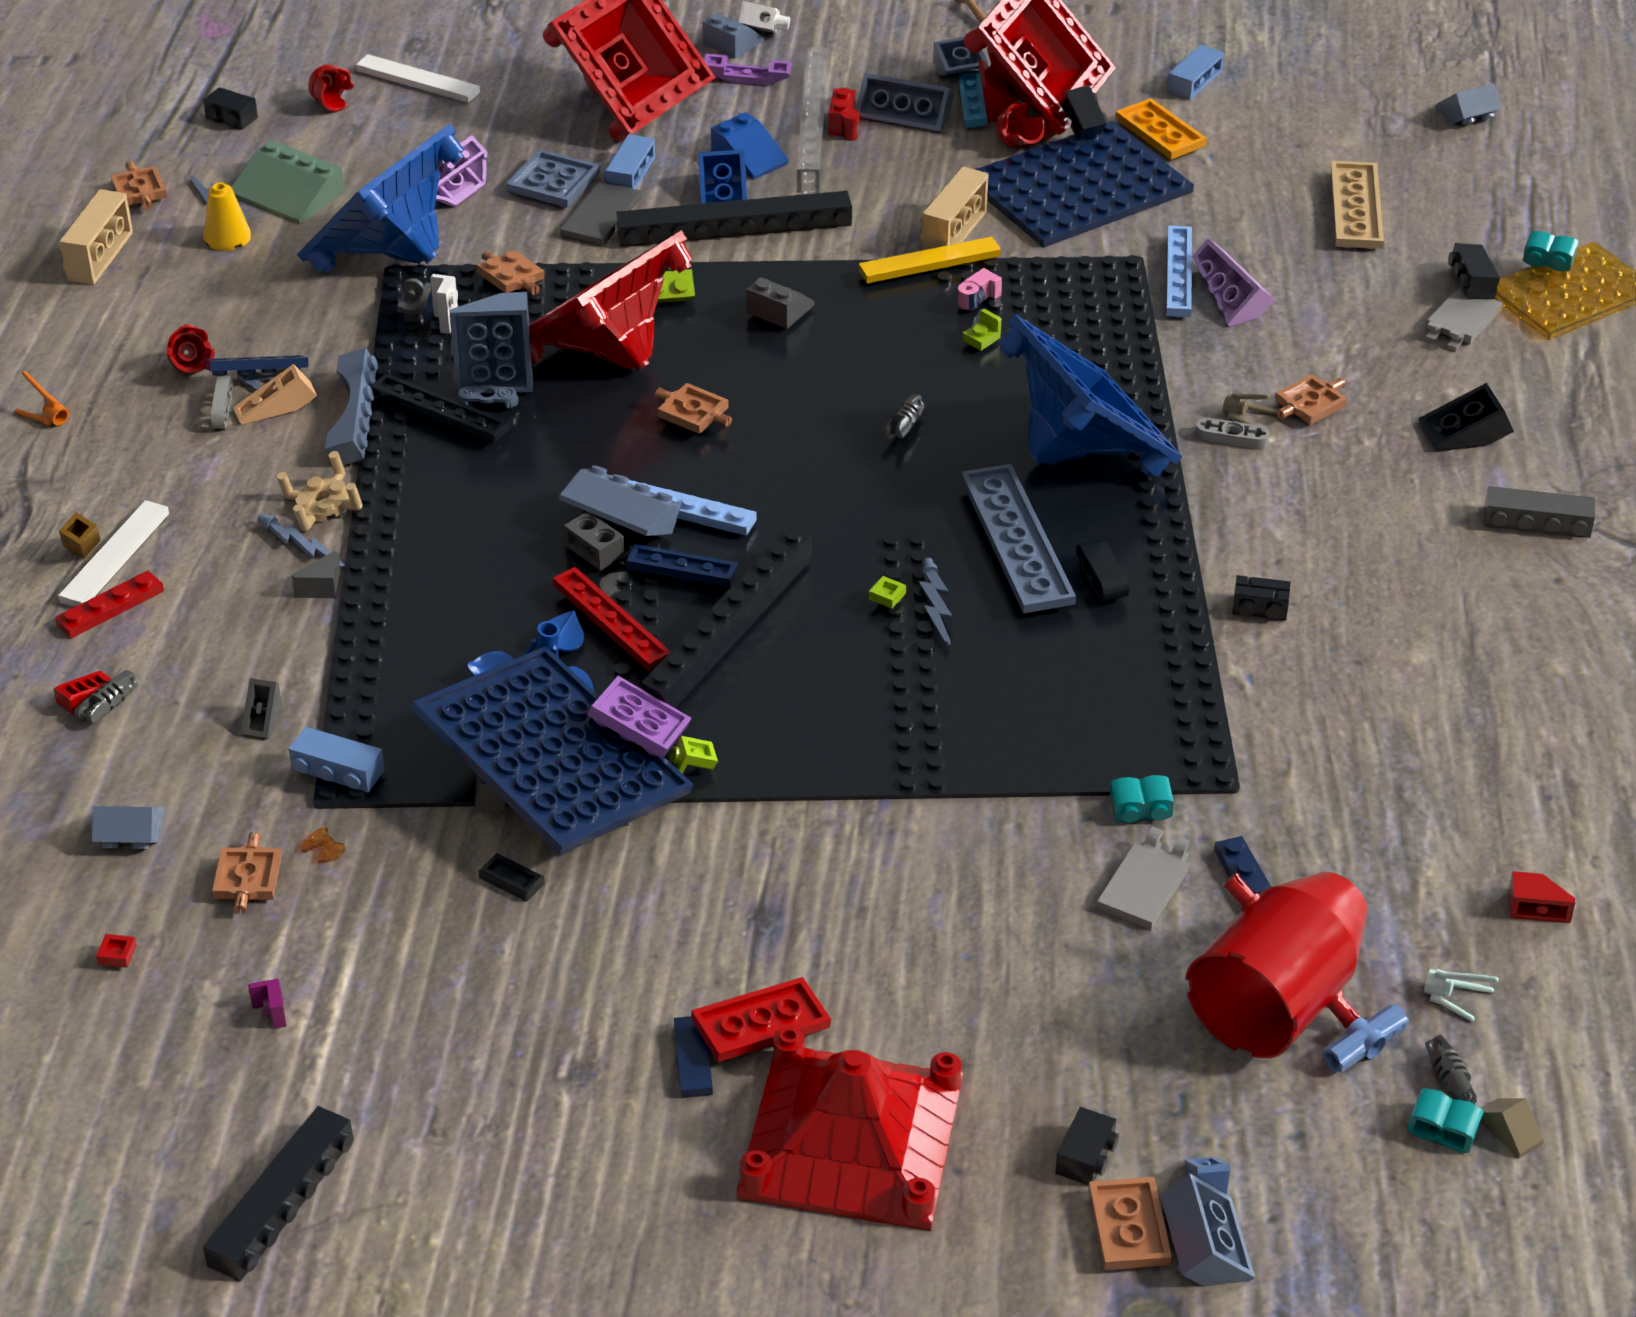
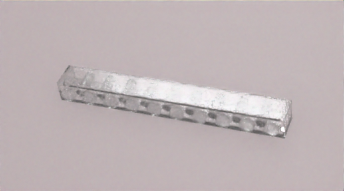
(812, 120)

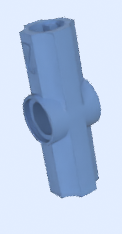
(1365, 1038)

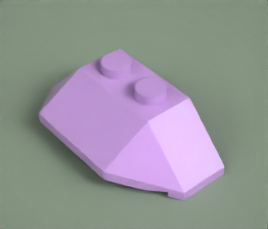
(465, 177)

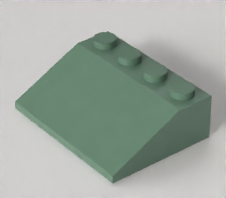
(288, 182)

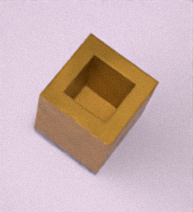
(79, 535)

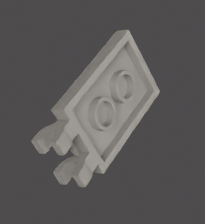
(1462, 318)
(1145, 881)

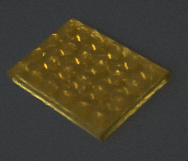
(1568, 300)

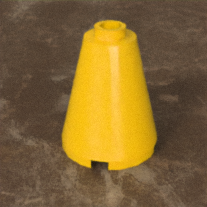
(224, 220)

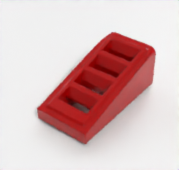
(74, 692)

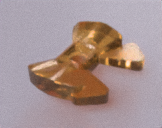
(330, 849)

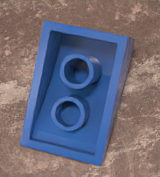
(748, 133)
(722, 176)

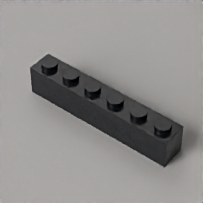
(278, 1194)

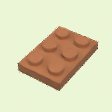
(1129, 1223)

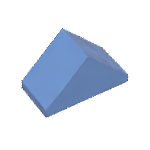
(1210, 1170)

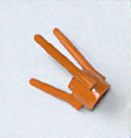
(52, 410)

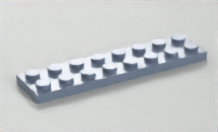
(1018, 538)

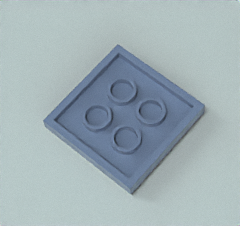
(553, 178)

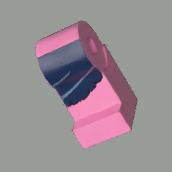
(978, 288)

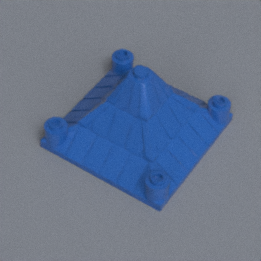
(392, 211)
(1080, 406)

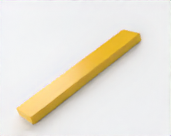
(929, 259)

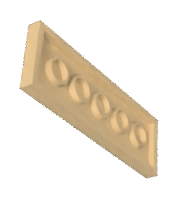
(1356, 205)

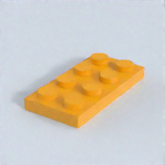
(1160, 128)

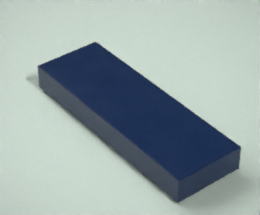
(692, 1059)

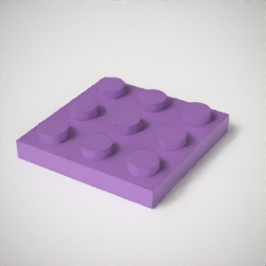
(639, 717)

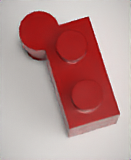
(842, 114)

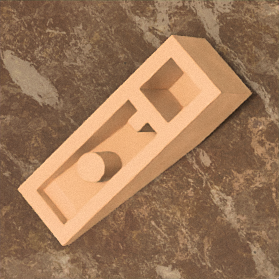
(279, 396)

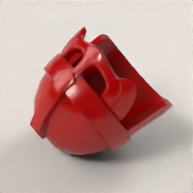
(328, 84)
(1018, 128)
(195, 342)

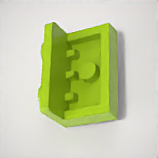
(677, 287)

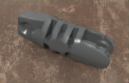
(904, 418)
(106, 697)
(1450, 1069)

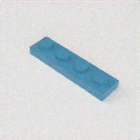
(972, 99)

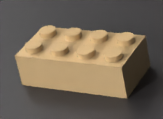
(955, 209)
(96, 237)

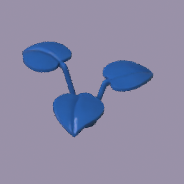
(557, 634)

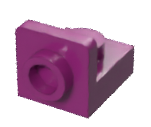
(269, 995)

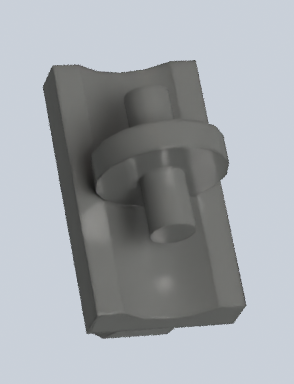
(413, 299)

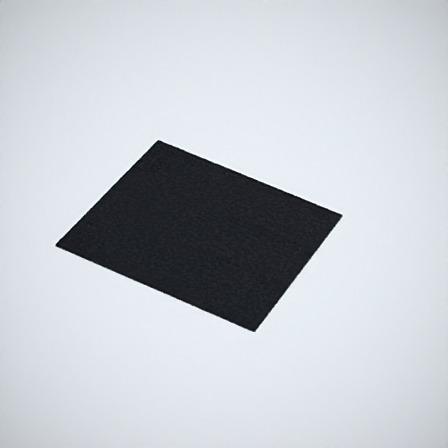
(825, 684)

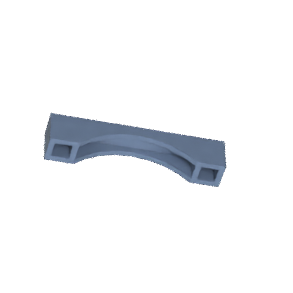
(350, 432)

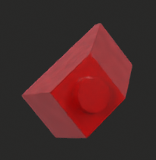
(1538, 898)

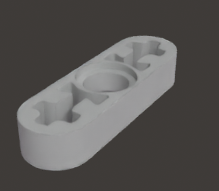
(221, 402)
(1247, 435)

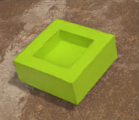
(887, 592)

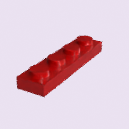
(109, 604)

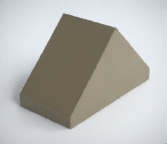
(1512, 1124)

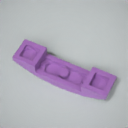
(748, 74)

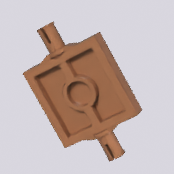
(140, 185)
(510, 272)
(1311, 399)
(692, 408)
(247, 873)

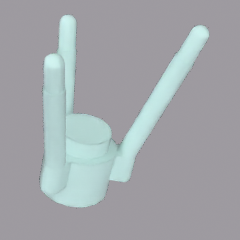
(1441, 983)

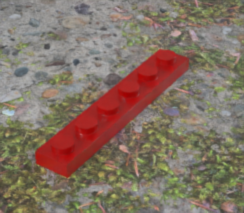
(611, 618)

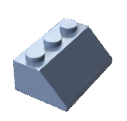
(1205, 1233)

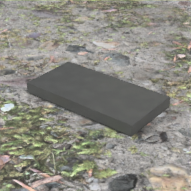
(596, 216)

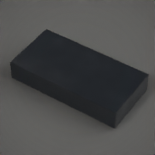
(511, 877)

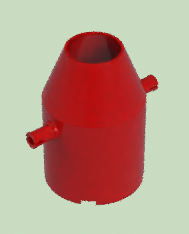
(1279, 962)

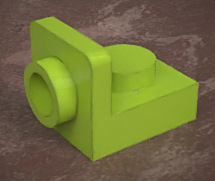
(984, 332)
(693, 752)

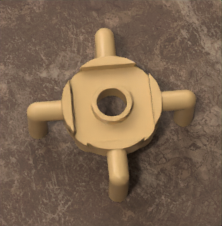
(330, 492)

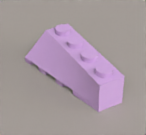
(1235, 289)

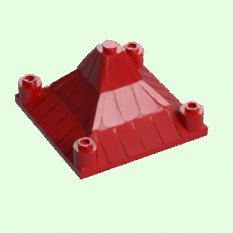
(1040, 55)
(630, 58)
(616, 311)
(851, 1134)

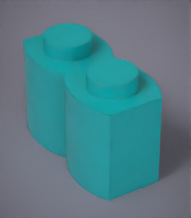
(1550, 251)
(1141, 798)
(1445, 1120)

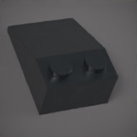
(1467, 421)

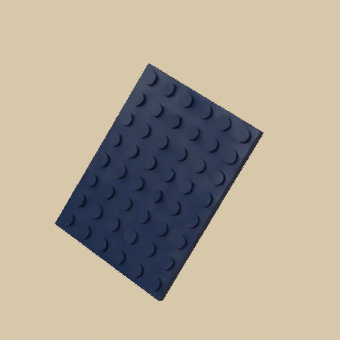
(1081, 184)
(542, 753)

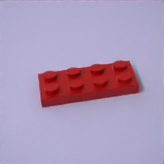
(754, 1018)

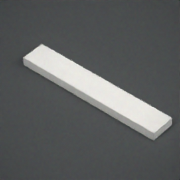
(418, 78)
(114, 554)

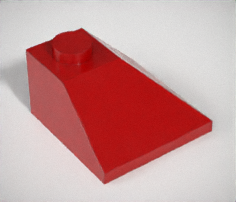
(995, 92)

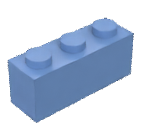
(1195, 72)
(631, 161)
(336, 759)

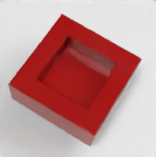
(116, 950)

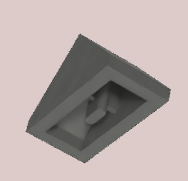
(318, 578)
(262, 708)

